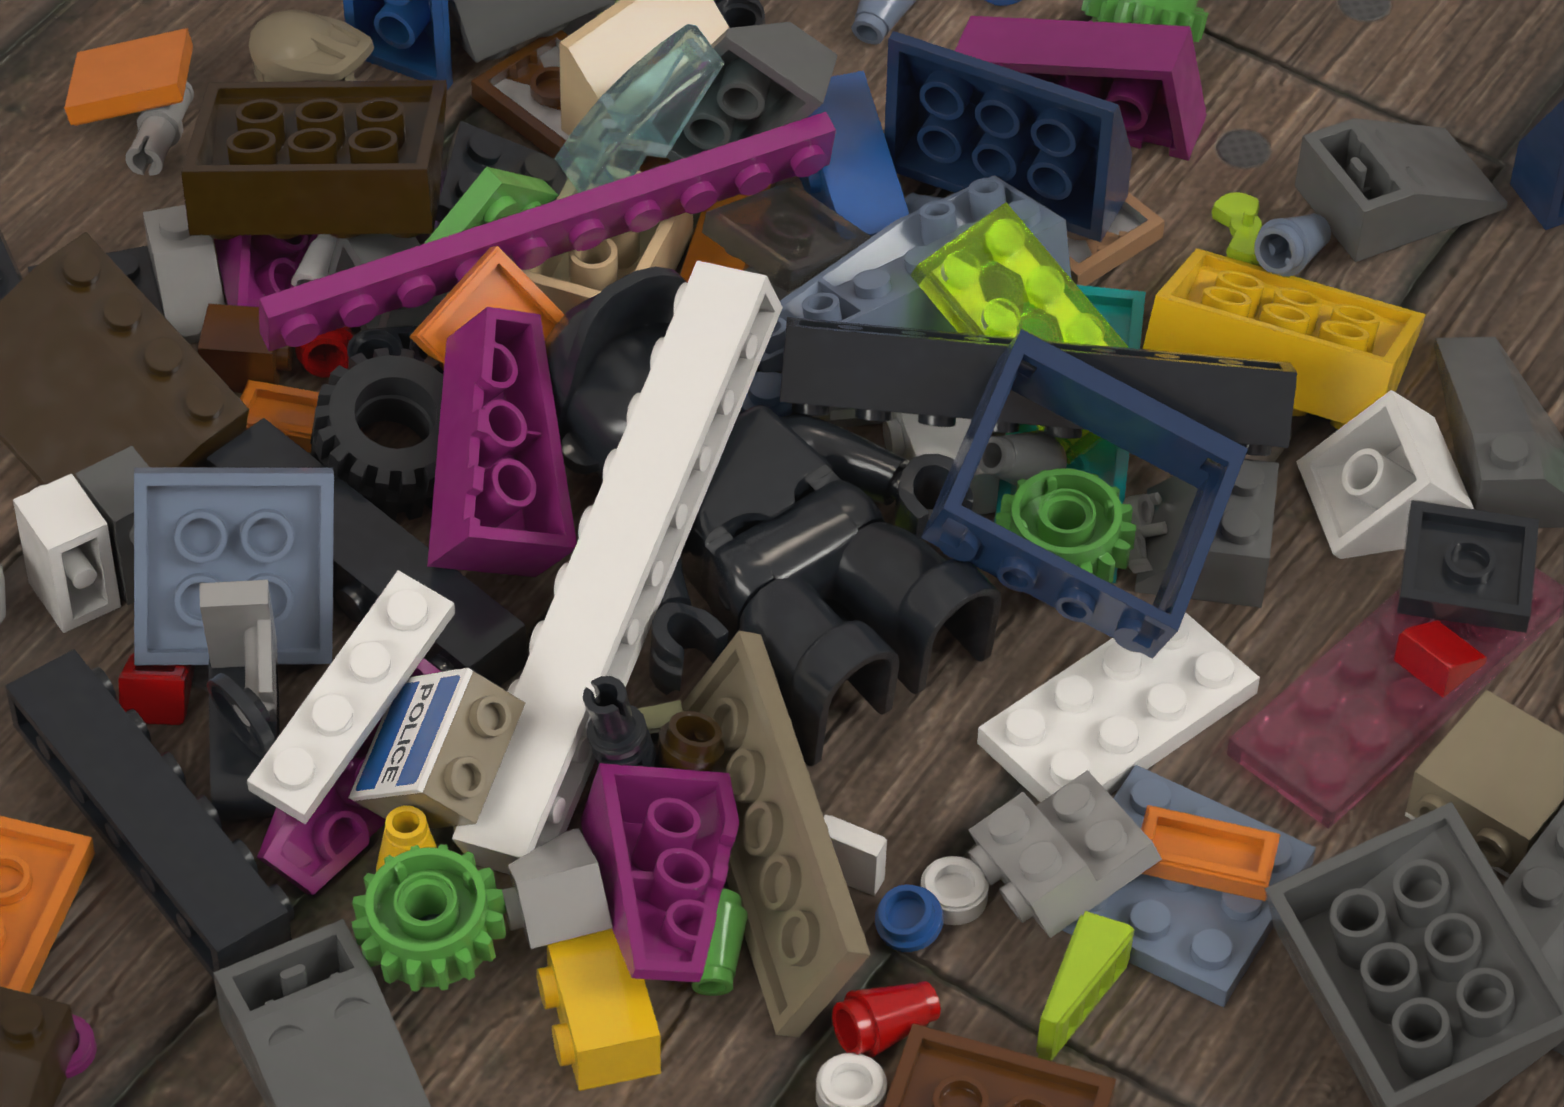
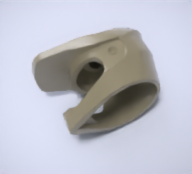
(306, 48)

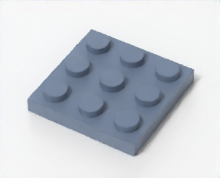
(228, 529)
(1185, 930)

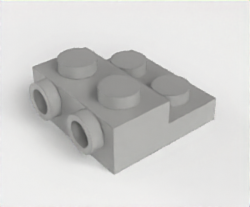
(1061, 852)

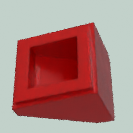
(1437, 656)
(156, 691)

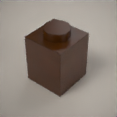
(236, 349)

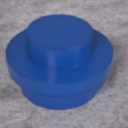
(909, 918)

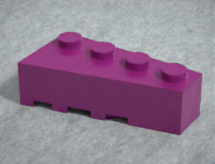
(1137, 66)
(499, 452)

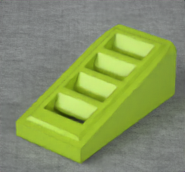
(1088, 970)

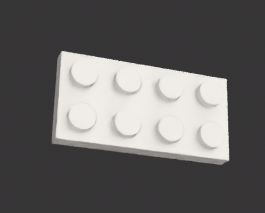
(1117, 711)

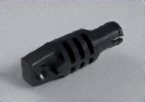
(617, 728)

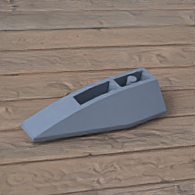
(875, 279)

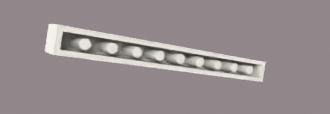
(625, 554)

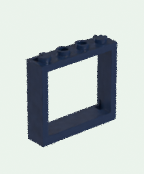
(1125, 420)

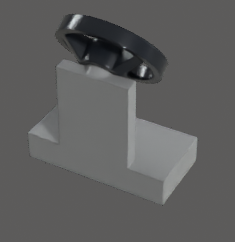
(241, 634)

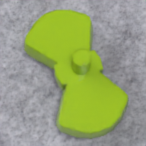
(1240, 215)

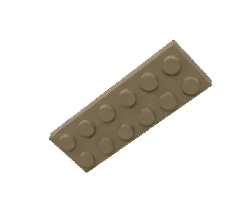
(783, 858)

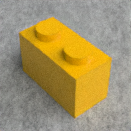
(602, 1012)

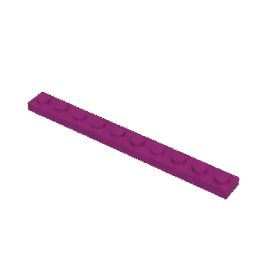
(534, 235)

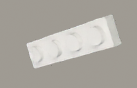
(351, 697)

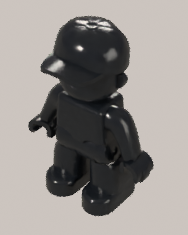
(783, 531)

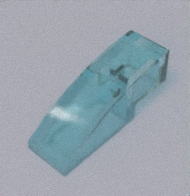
(641, 111)

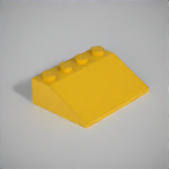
(1338, 342)

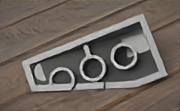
(1500, 432)

